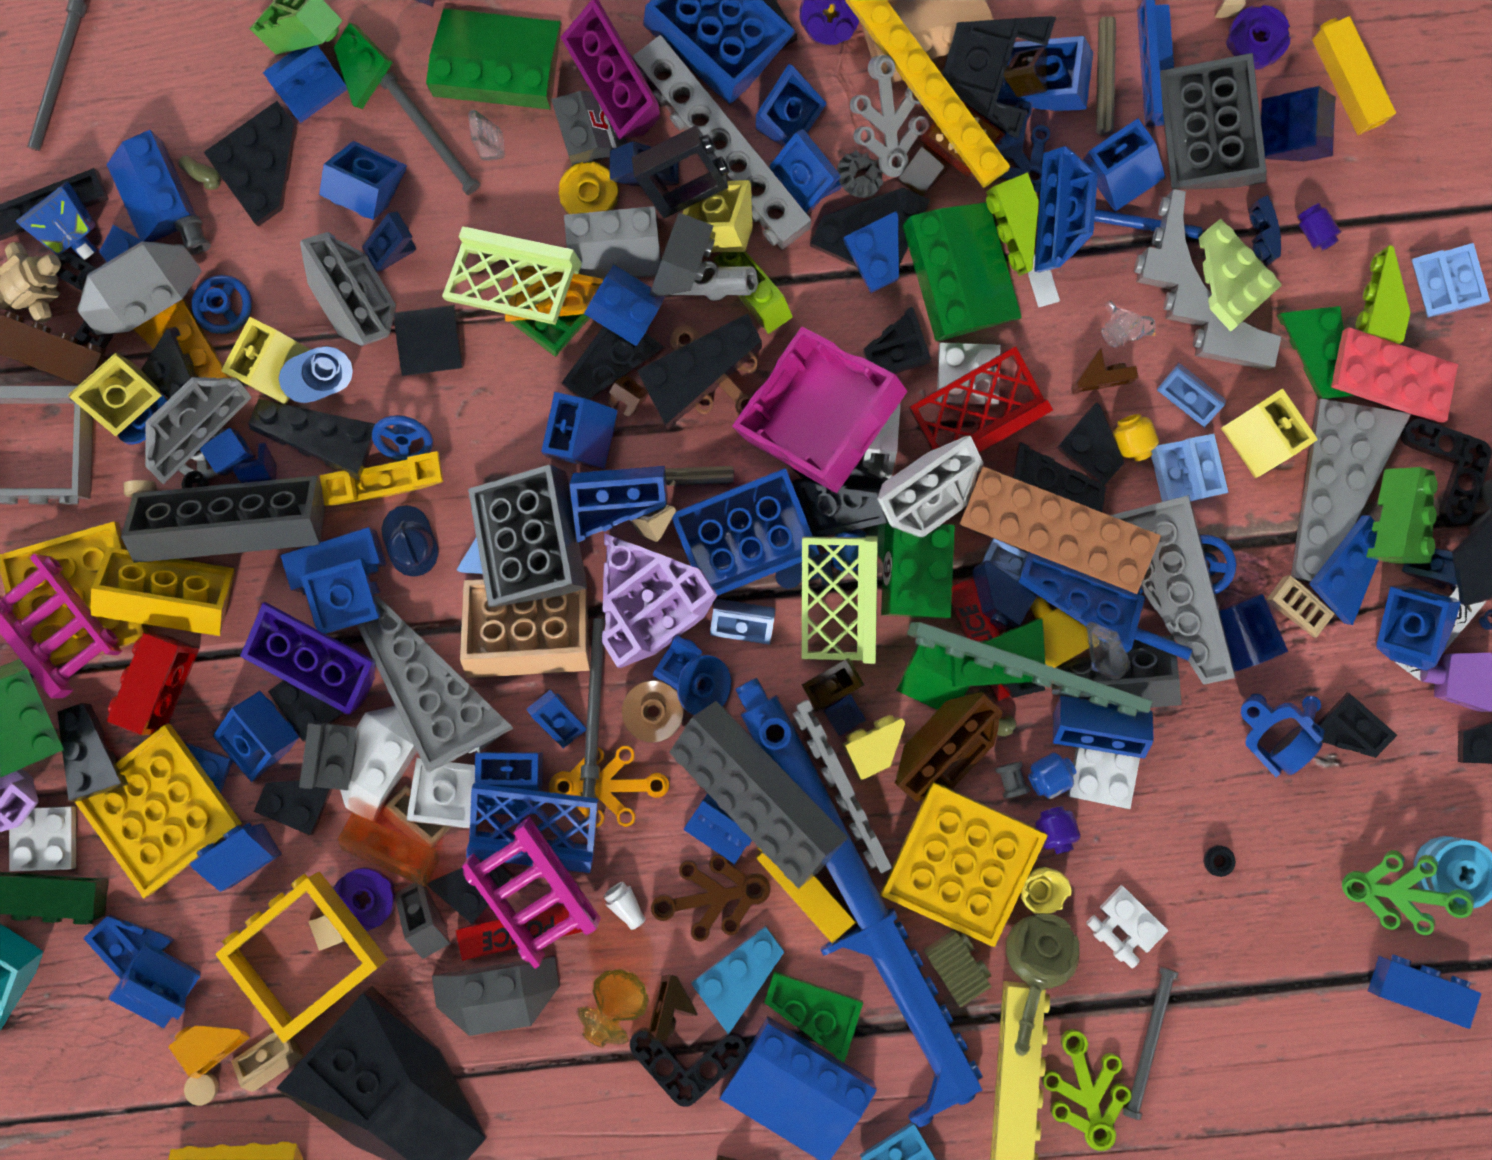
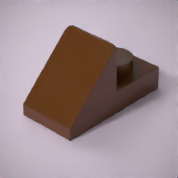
(1096, 376)

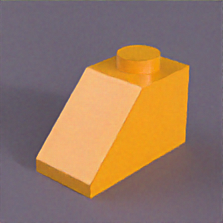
(204, 1047)

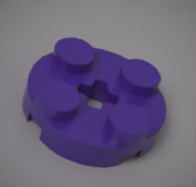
(816, 23)
(1276, 36)
(379, 889)

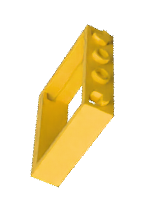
(344, 923)

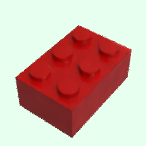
(152, 683)

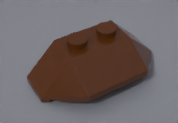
(948, 744)

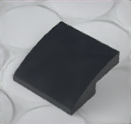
(428, 340)

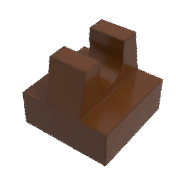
(628, 392)

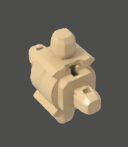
(28, 282)

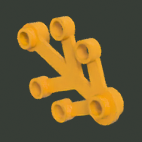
(605, 786)

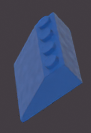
(720, 39)
(745, 532)
(798, 1090)

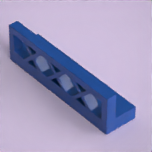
(1155, 55)

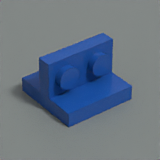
(305, 81)
(805, 171)
(341, 596)
(717, 830)
(155, 986)

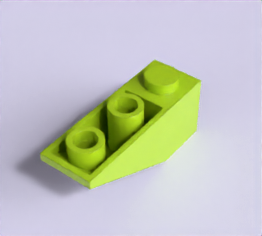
(1016, 213)
(1386, 303)
(765, 304)

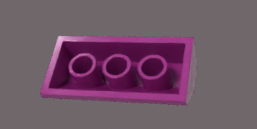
(611, 72)

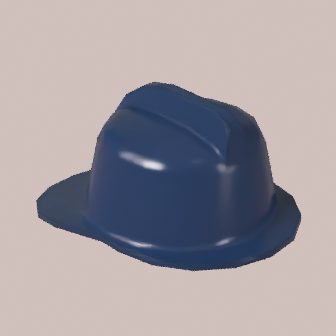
(409, 541)

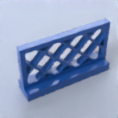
(573, 855)

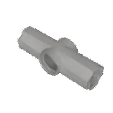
(724, 281)

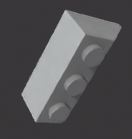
(615, 237)

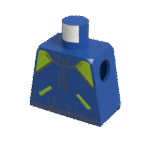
(60, 222)

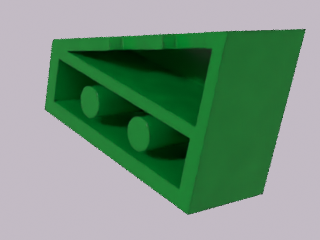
(24, 722)

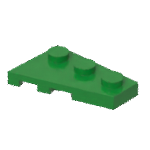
(1317, 340)
(1023, 641)
(817, 1011)

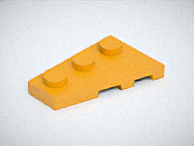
(576, 301)

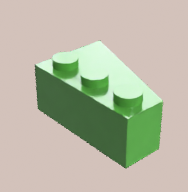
(296, 25)
(1406, 517)

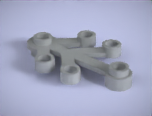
(889, 121)

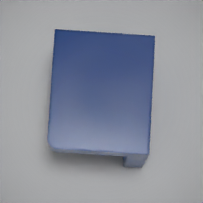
(226, 451)

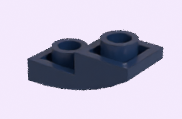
(1268, 242)

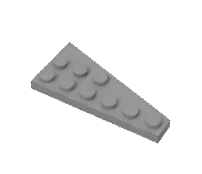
(1340, 476)
(1182, 587)
(431, 697)
(836, 776)

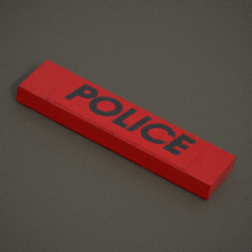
(973, 622)
(493, 937)

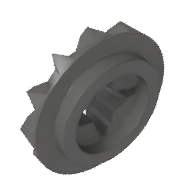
(861, 186)

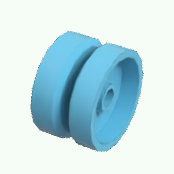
(1460, 866)

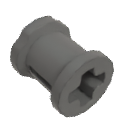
(192, 234)
(1012, 779)

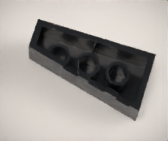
(698, 368)

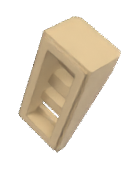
(1281, 590)

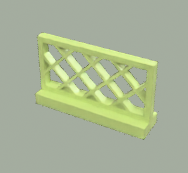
(521, 252)
(866, 598)

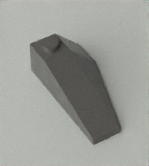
(1151, 675)

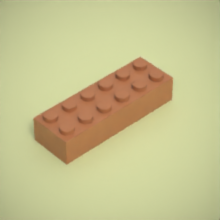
(1060, 530)

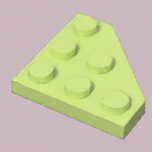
(1235, 275)

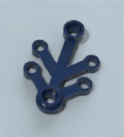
(1012, 149)

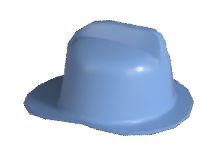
(315, 374)

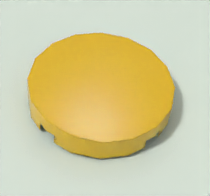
(587, 189)

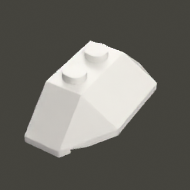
(931, 488)
(379, 761)

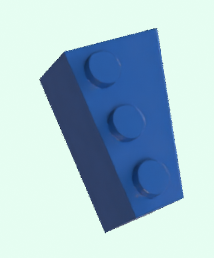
(615, 496)

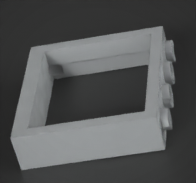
(81, 446)

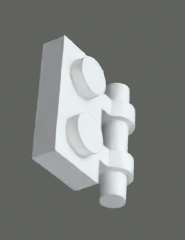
(1133, 919)

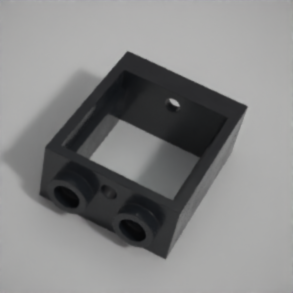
(670, 152)

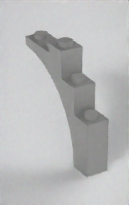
(1172, 268)

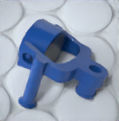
(1297, 746)

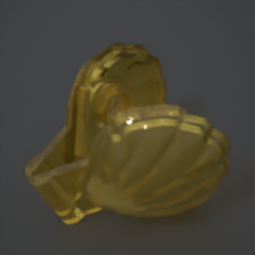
(618, 998)

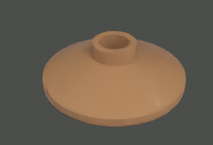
(636, 714)

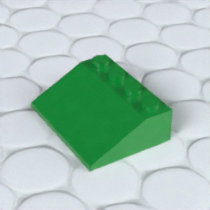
(494, 58)
(961, 270)

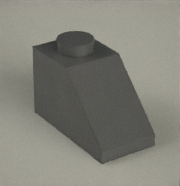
(421, 920)

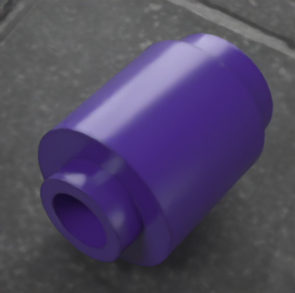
(1319, 227)

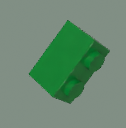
(930, 677)

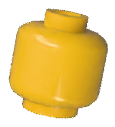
(1136, 437)

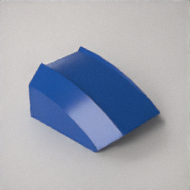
(1416, 626)

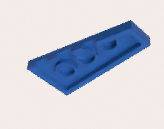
(1084, 596)

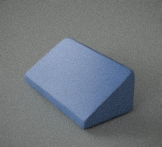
(1191, 395)
(742, 621)

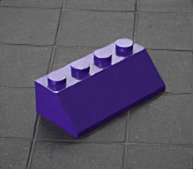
(309, 659)

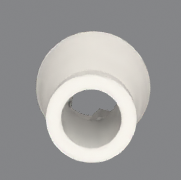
(624, 904)

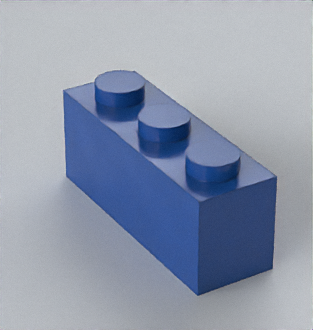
(334, 552)
(1102, 728)
(1425, 990)

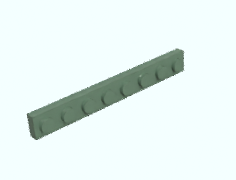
(1017, 666)

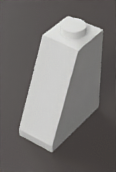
(882, 452)

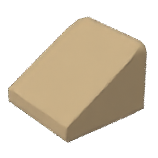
(1230, 8)
(324, 933)

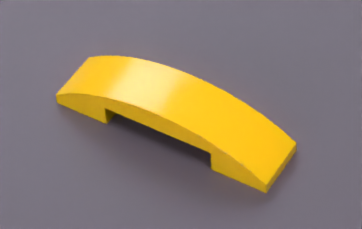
(382, 480)

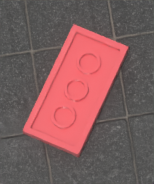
(1394, 375)

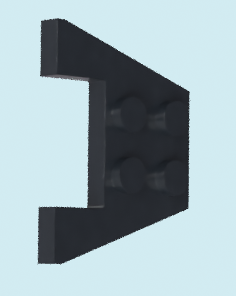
(981, 55)

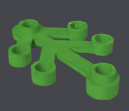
(1402, 894)

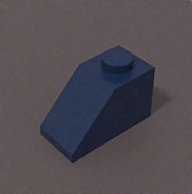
(622, 169)
(1001, 596)

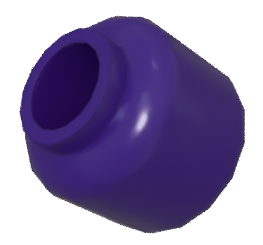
(1060, 827)

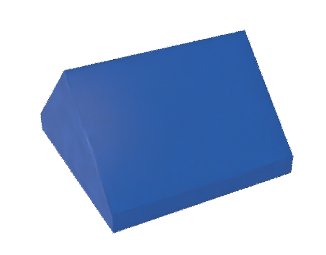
(789, 107)

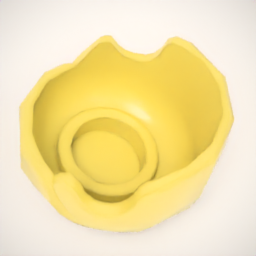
(1045, 890)

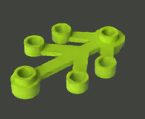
(1088, 1094)

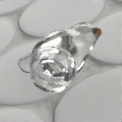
(1126, 326)

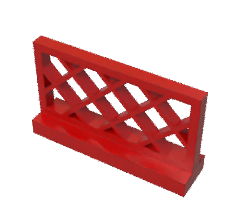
(999, 428)

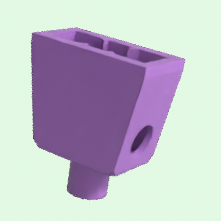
(1463, 680)

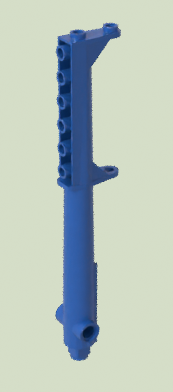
(876, 931)

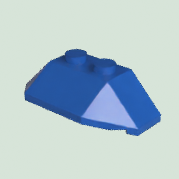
(1064, 208)

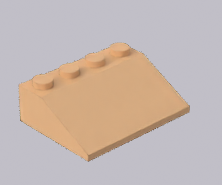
(932, 25)
(523, 636)

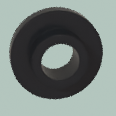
(1228, 861)

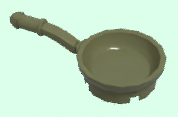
(1044, 956)

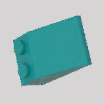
(17, 968)

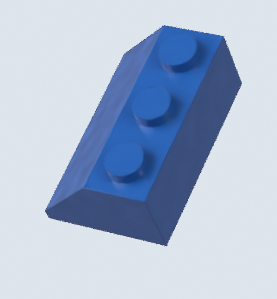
(149, 186)

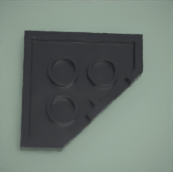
(257, 161)
(841, 223)

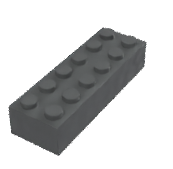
(224, 519)
(757, 794)

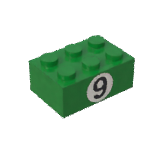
(918, 573)

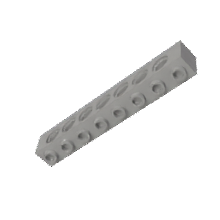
(660, 58)

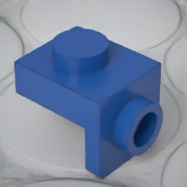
(675, 659)

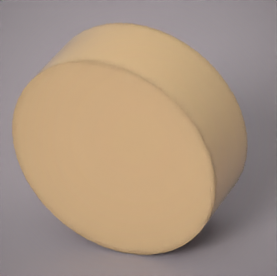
(138, 486)
(201, 1090)

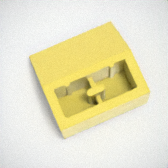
(260, 356)
(1269, 433)
(874, 749)

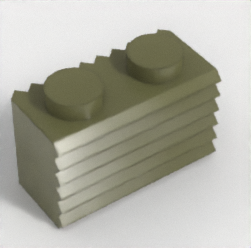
(958, 968)

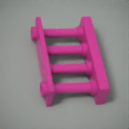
(37, 655)
(546, 865)

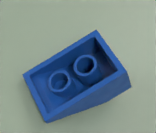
(1067, 75)

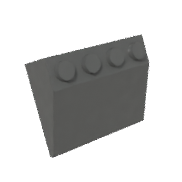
(1213, 124)
(527, 537)

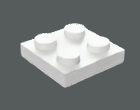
(959, 359)
(1104, 777)
(442, 795)
(44, 840)

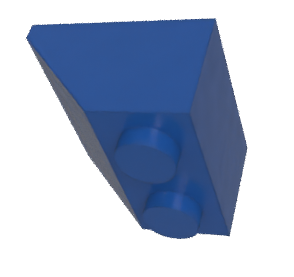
(361, 179)
(624, 305)
(255, 735)

